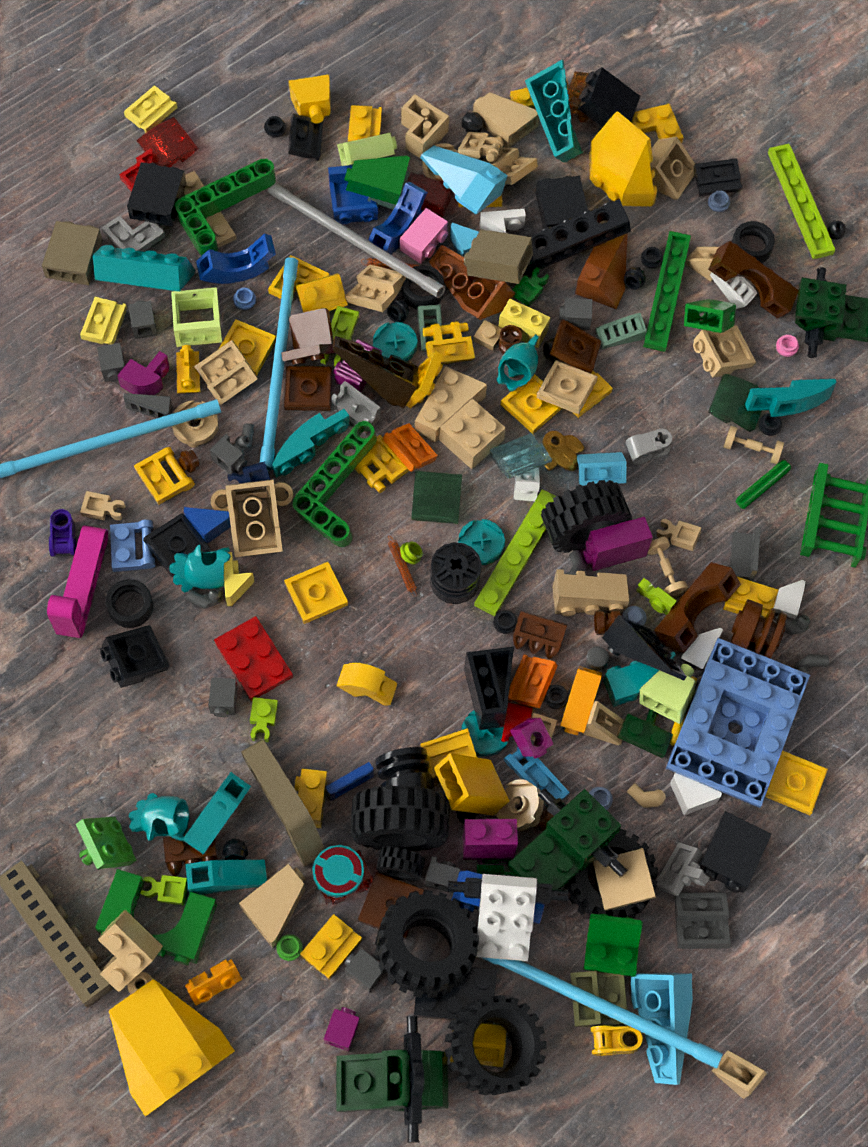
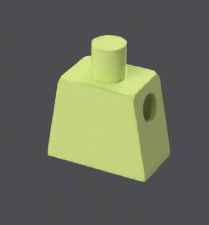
(669, 694)

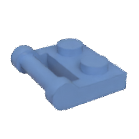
(124, 546)

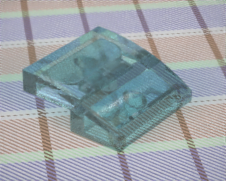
(520, 456)

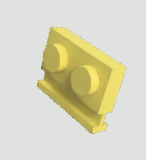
(150, 109)
(103, 321)

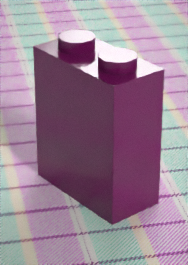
(618, 544)
(489, 838)

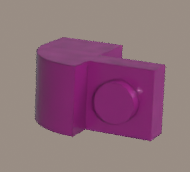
(143, 379)

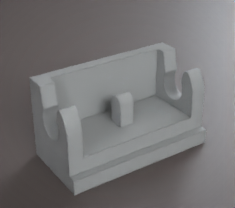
(356, 404)

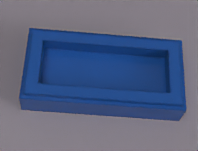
(349, 781)

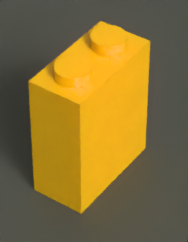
(471, 784)

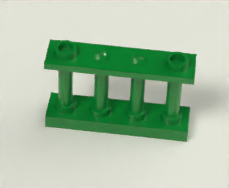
(815, 520)

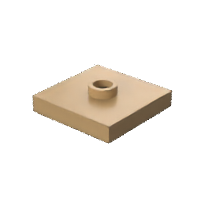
(567, 387)

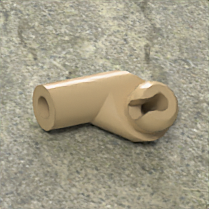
(646, 799)

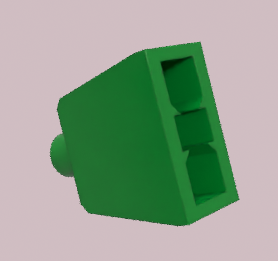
(717, 315)

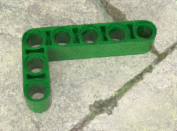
(236, 191)
(332, 483)

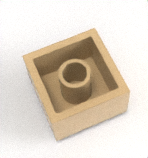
(471, 433)

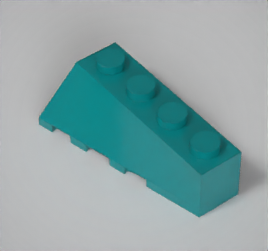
(551, 102)
(142, 268)

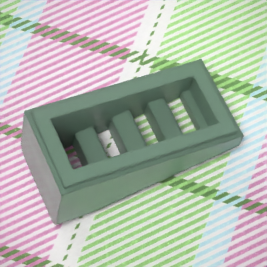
(430, 310)
(626, 322)

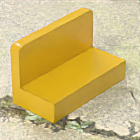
(489, 1044)

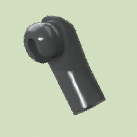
(246, 439)

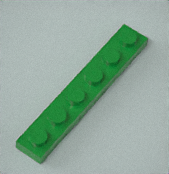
(667, 291)

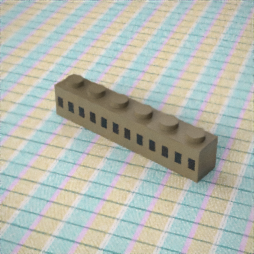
(54, 933)

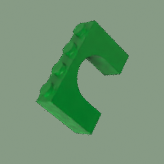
(181, 942)

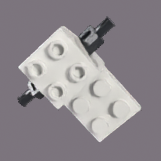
(506, 912)

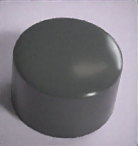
(597, 658)

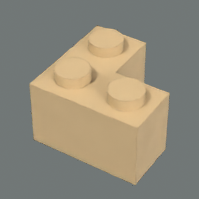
(425, 125)
(132, 950)

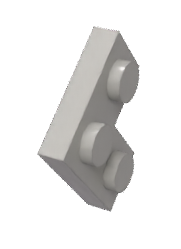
(125, 237)

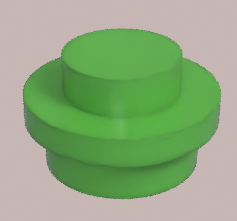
(289, 947)

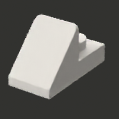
(503, 220)
(527, 485)

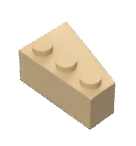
(448, 397)
(589, 593)

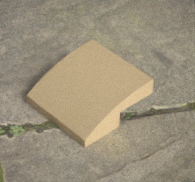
(513, 165)
(375, 288)
(226, 372)
(629, 889)

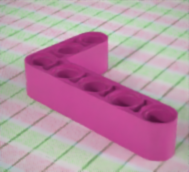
(70, 612)

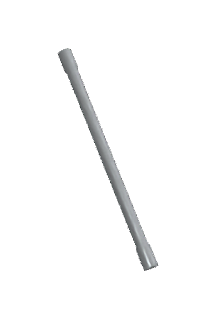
(425, 282)

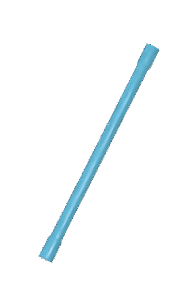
(289, 277)
(200, 411)
(697, 1050)

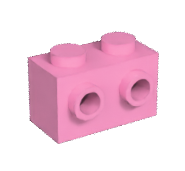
(424, 236)

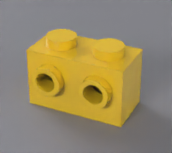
(312, 792)

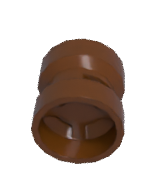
(508, 337)
(603, 620)

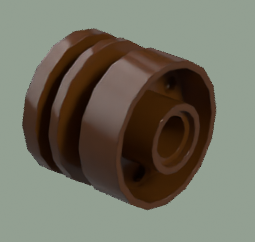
(757, 629)

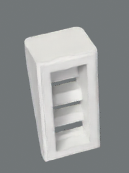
(733, 296)

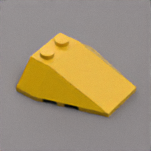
(621, 163)
(164, 1044)

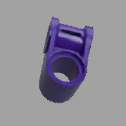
(62, 538)

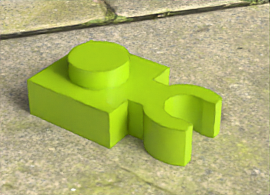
(658, 598)
(263, 715)
(169, 890)

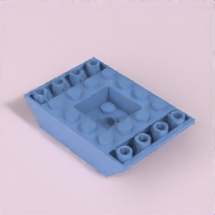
(745, 691)

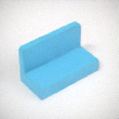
(602, 467)

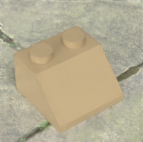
(671, 166)

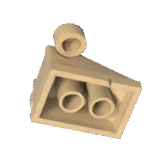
(254, 514)

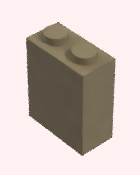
(71, 252)
(499, 256)

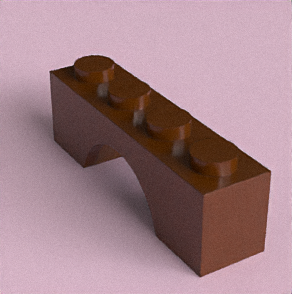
(775, 293)
(712, 586)

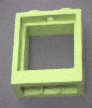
(196, 332)

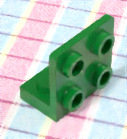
(612, 944)

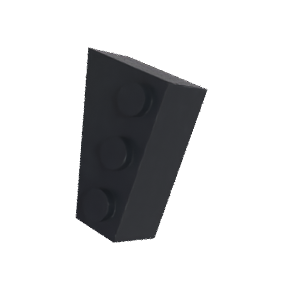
(489, 683)

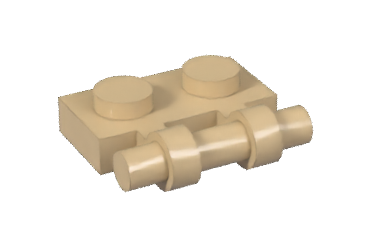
(480, 144)

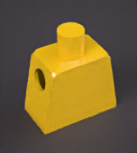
(311, 97)

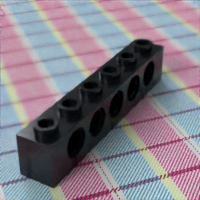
(576, 241)

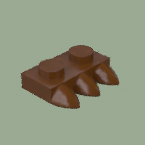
(539, 632)
(179, 851)

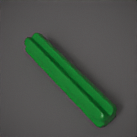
(763, 484)

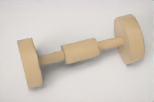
(754, 445)
(657, 547)

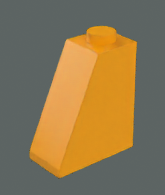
(581, 700)

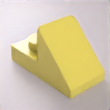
(235, 583)

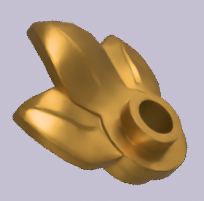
(564, 453)

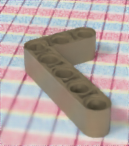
(284, 801)

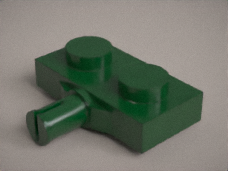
(645, 734)

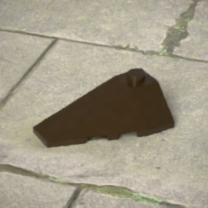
(390, 377)

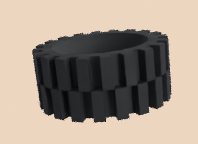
(582, 511)
(590, 900)
(524, 1039)

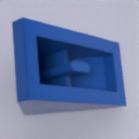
(208, 522)

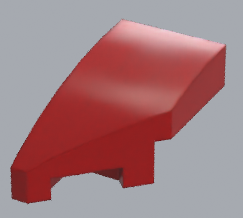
(128, 176)
(515, 715)

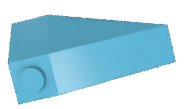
(471, 179)
(666, 1002)

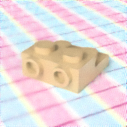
(723, 351)

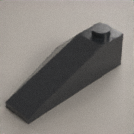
(641, 645)

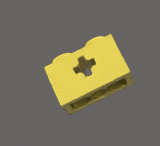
(526, 319)

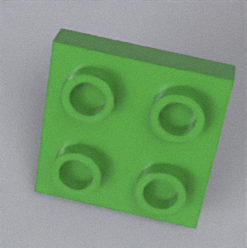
(105, 843)

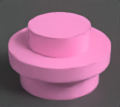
(787, 345)

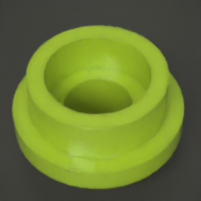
(411, 552)

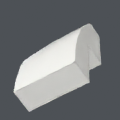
(789, 599)
(701, 648)

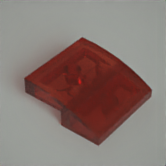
(168, 143)

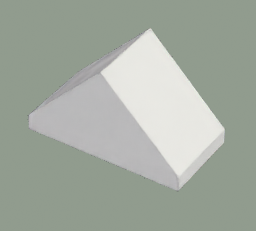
(692, 794)

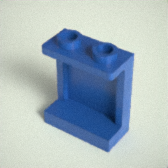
(348, 205)

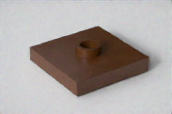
(575, 347)
(308, 388)
(382, 894)

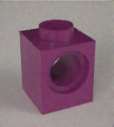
(522, 735)
(342, 1029)

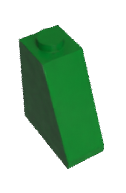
(378, 177)

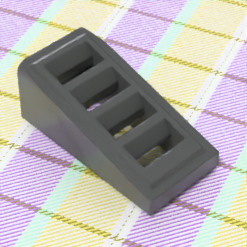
(149, 405)

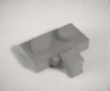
(681, 870)

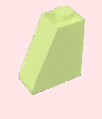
(367, 148)

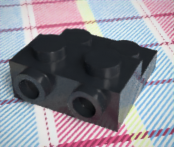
(133, 656)

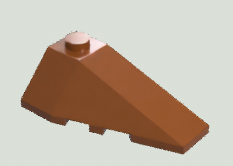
(604, 273)
(475, 295)

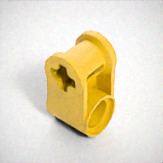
(613, 1040)

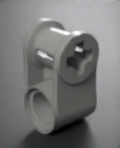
(648, 446)

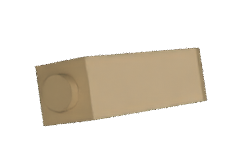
(506, 118)
(274, 903)

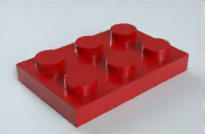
(253, 658)

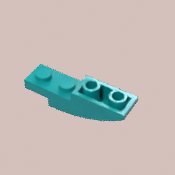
(797, 398)
(301, 444)

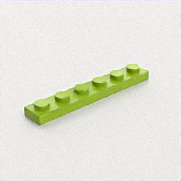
(801, 201)
(514, 557)

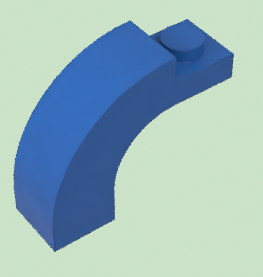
(404, 214)
(238, 266)

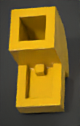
(368, 681)

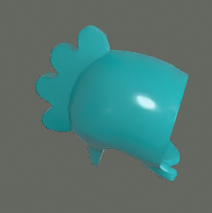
(521, 360)
(200, 569)
(161, 817)

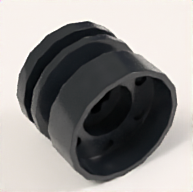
(458, 584)
(405, 767)

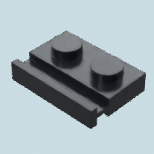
(305, 137)
(718, 176)

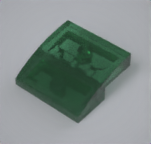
(730, 402)
(436, 497)

